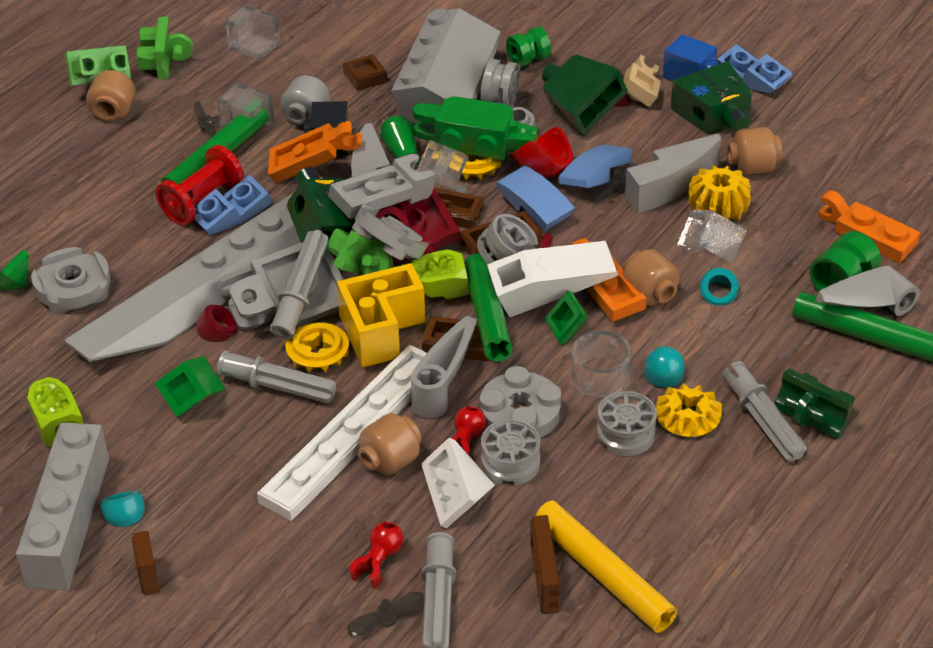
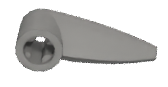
(873, 289)
(438, 369)

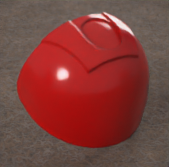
(548, 155)

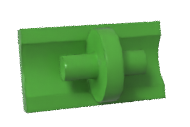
(159, 48)
(87, 63)
(358, 253)

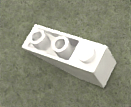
(546, 274)

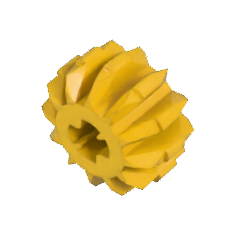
(720, 191)

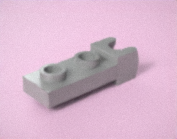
(383, 187)

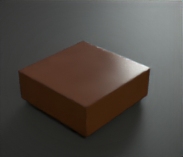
(365, 72)
(145, 563)

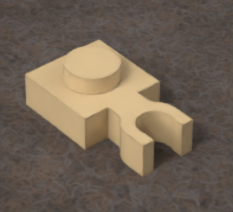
(641, 82)

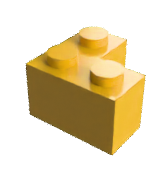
(377, 307)

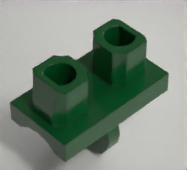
(814, 403)

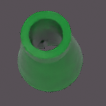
(398, 136)

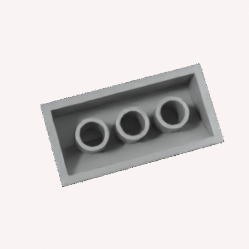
(445, 60)

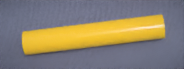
(608, 568)

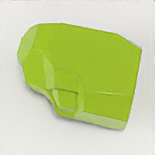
(442, 274)
(51, 405)

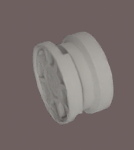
(500, 82)
(506, 237)
(625, 426)
(511, 453)

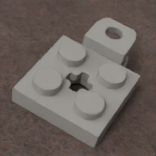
(256, 299)

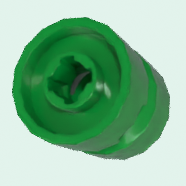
(846, 257)

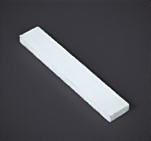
(339, 440)

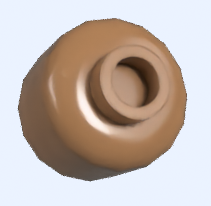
(110, 95)
(755, 150)
(652, 276)
(389, 444)

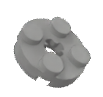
(398, 238)
(62, 295)
(522, 387)

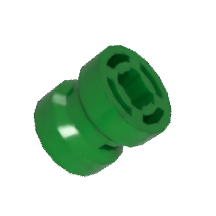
(530, 46)

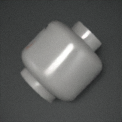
(298, 98)

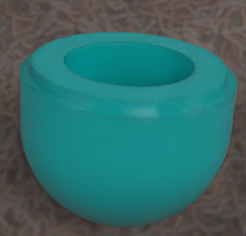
(719, 275)
(664, 367)
(123, 508)

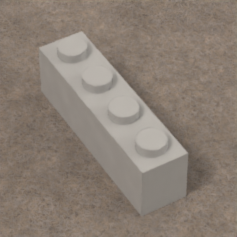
(63, 507)

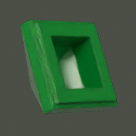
(15, 272)
(566, 317)

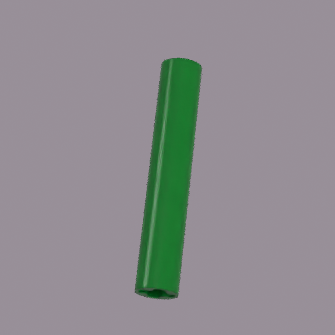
(230, 136)
(487, 310)
(865, 326)

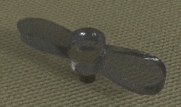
(205, 121)
(617, 186)
(387, 614)

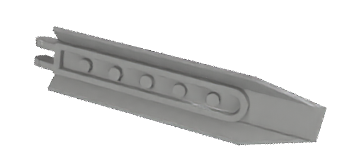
(178, 298)

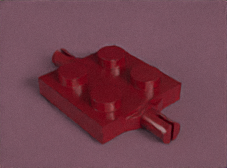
(431, 222)

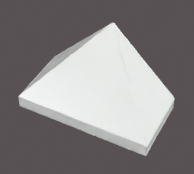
(453, 481)

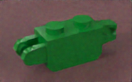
(472, 127)

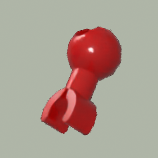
(469, 424)
(385, 540)

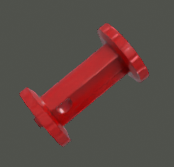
(220, 170)

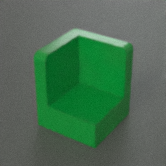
(189, 385)

